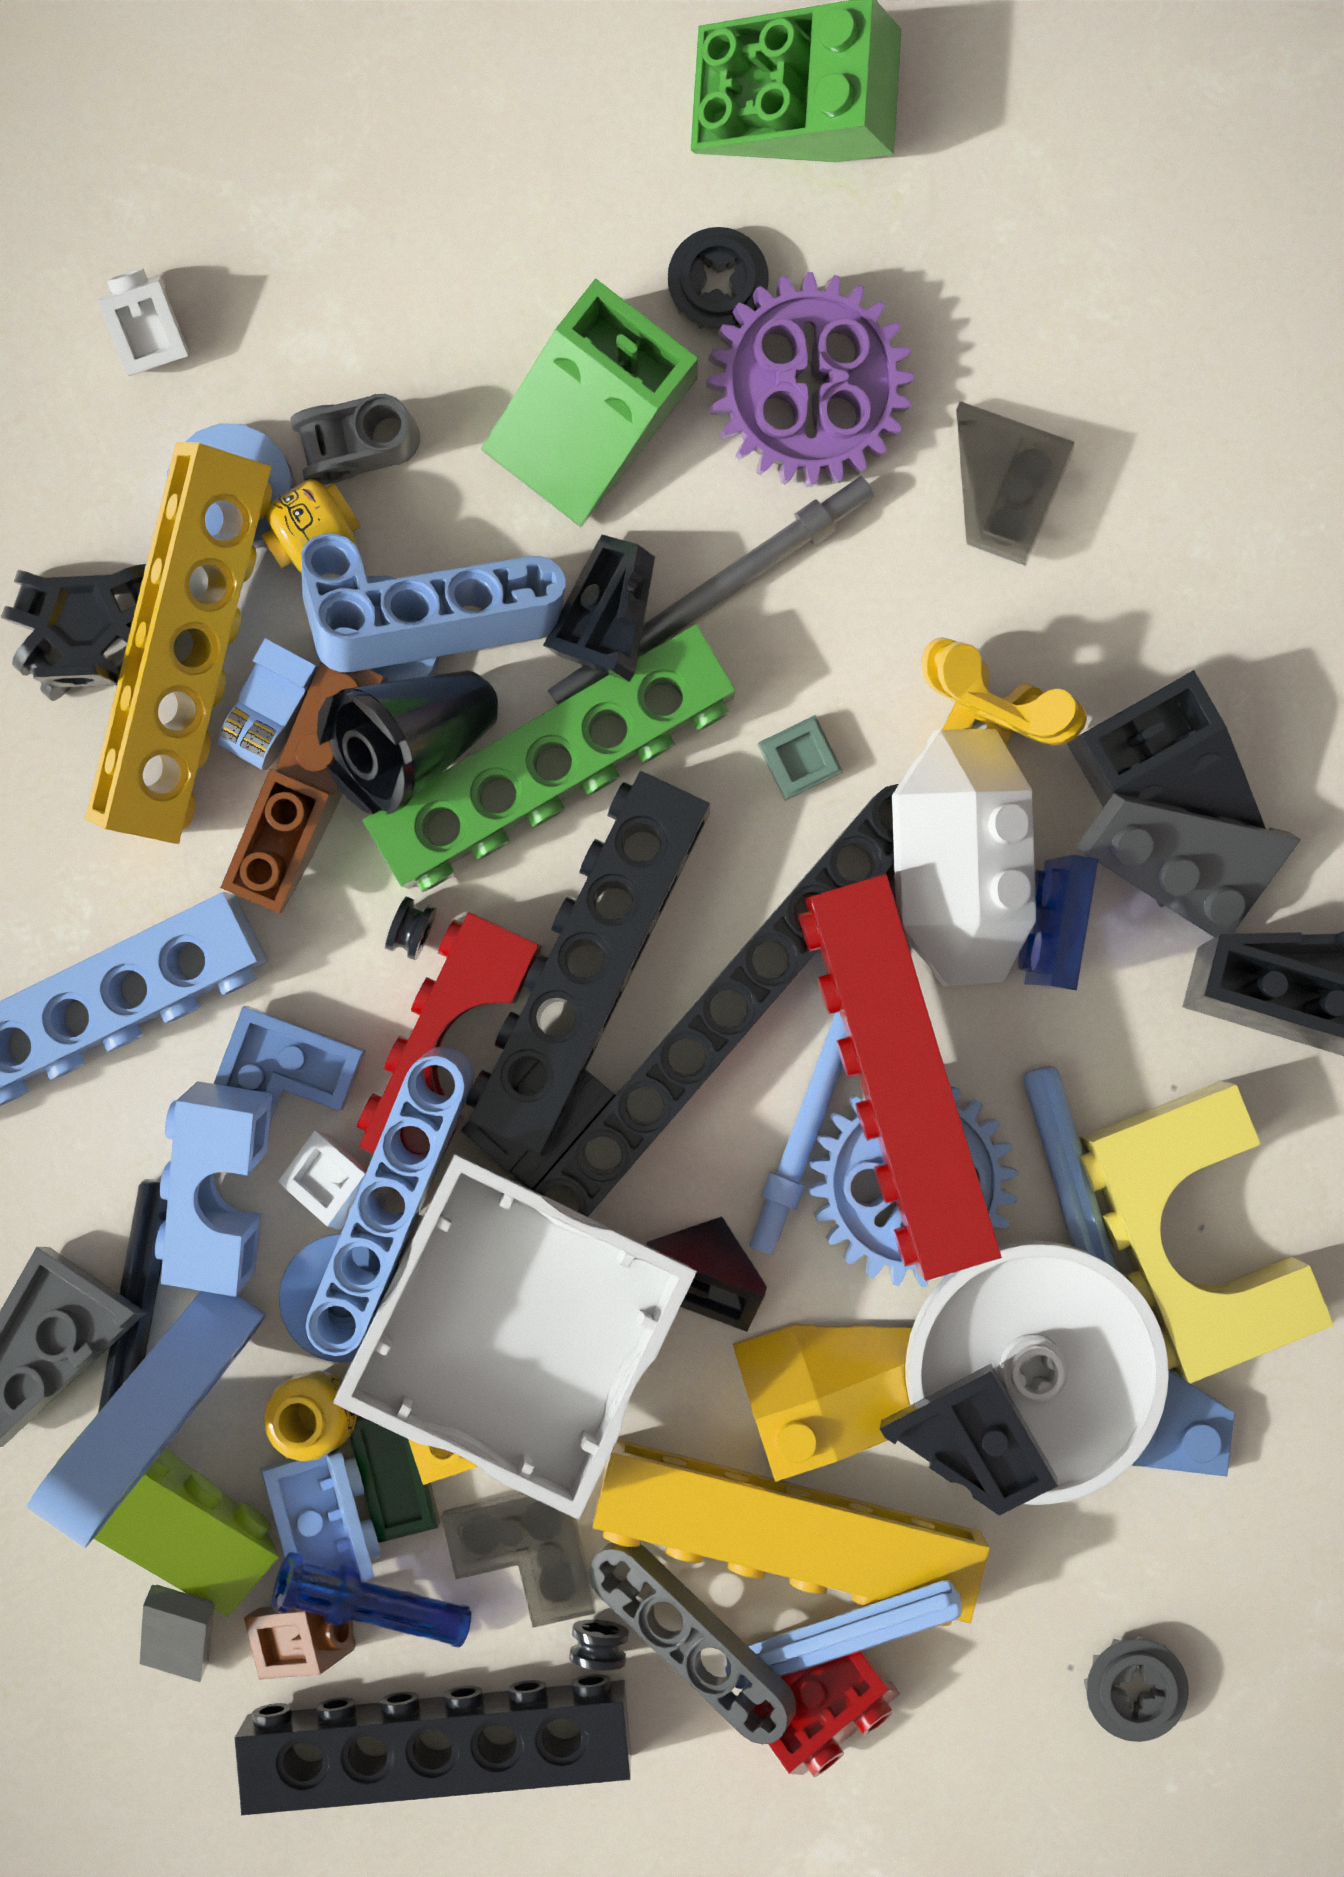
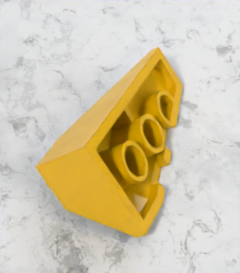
(822, 1390)

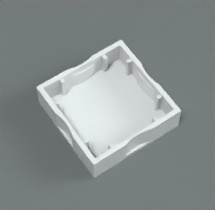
(515, 1335)

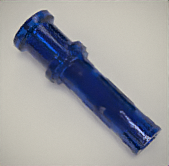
(343, 1597)

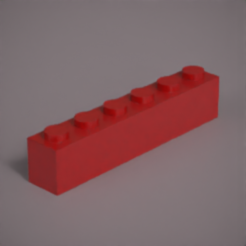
(901, 1077)

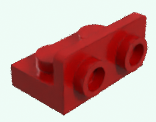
(830, 1707)

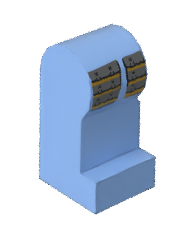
(267, 706)

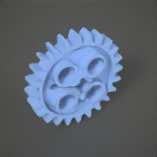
(855, 1218)

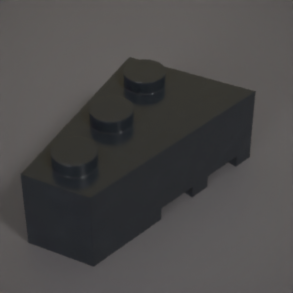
(1274, 985)

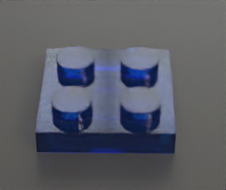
(1063, 907)

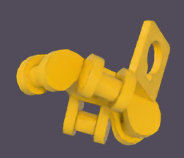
(960, 675)

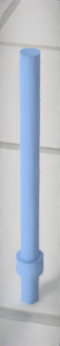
(784, 1187)

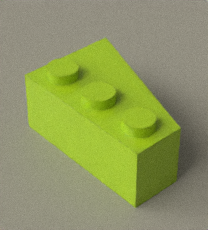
(191, 1534)

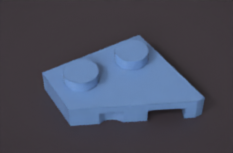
(1191, 1432)

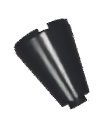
(402, 734)

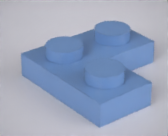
(281, 1055)

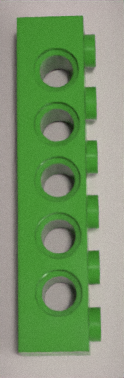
(680, 662)

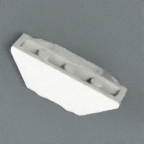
(965, 856)

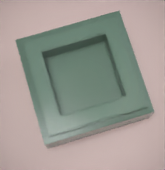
(800, 757)

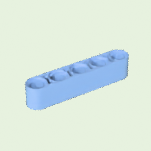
(371, 1225)
(144, 1415)

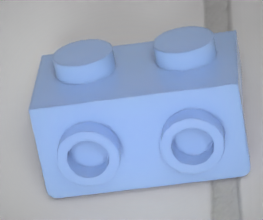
(318, 1512)

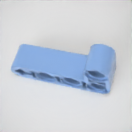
(526, 585)

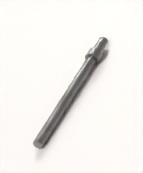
(811, 525)

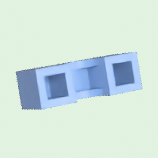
(204, 1238)

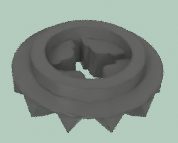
(1155, 1709)

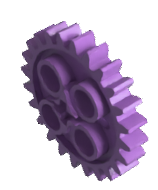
(866, 382)

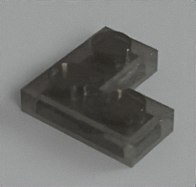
(529, 1535)

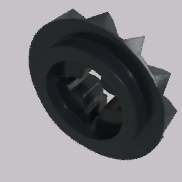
(721, 250)

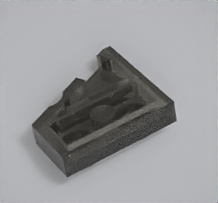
(1007, 480)

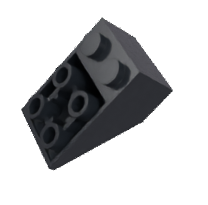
(1169, 753)

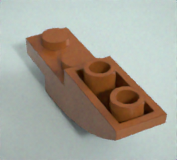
(292, 803)

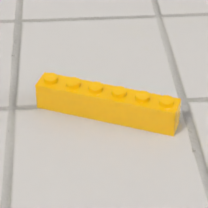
(782, 1529)

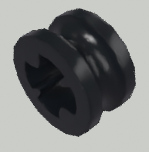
(410, 928)
(599, 1644)

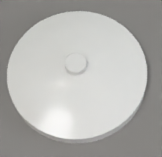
(1068, 1347)

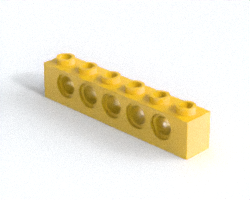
(163, 610)

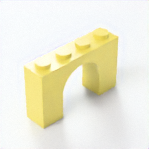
(1137, 1170)

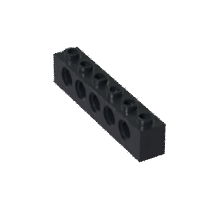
(645, 807)
(280, 1781)

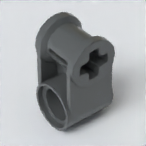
(341, 441)

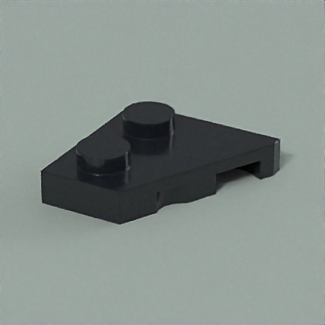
(606, 609)
(976, 1440)

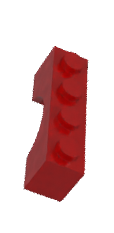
(480, 968)

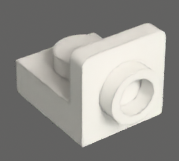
(142, 321)
(327, 1180)

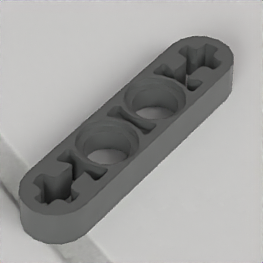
(683, 1647)

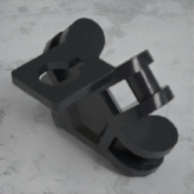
(77, 620)

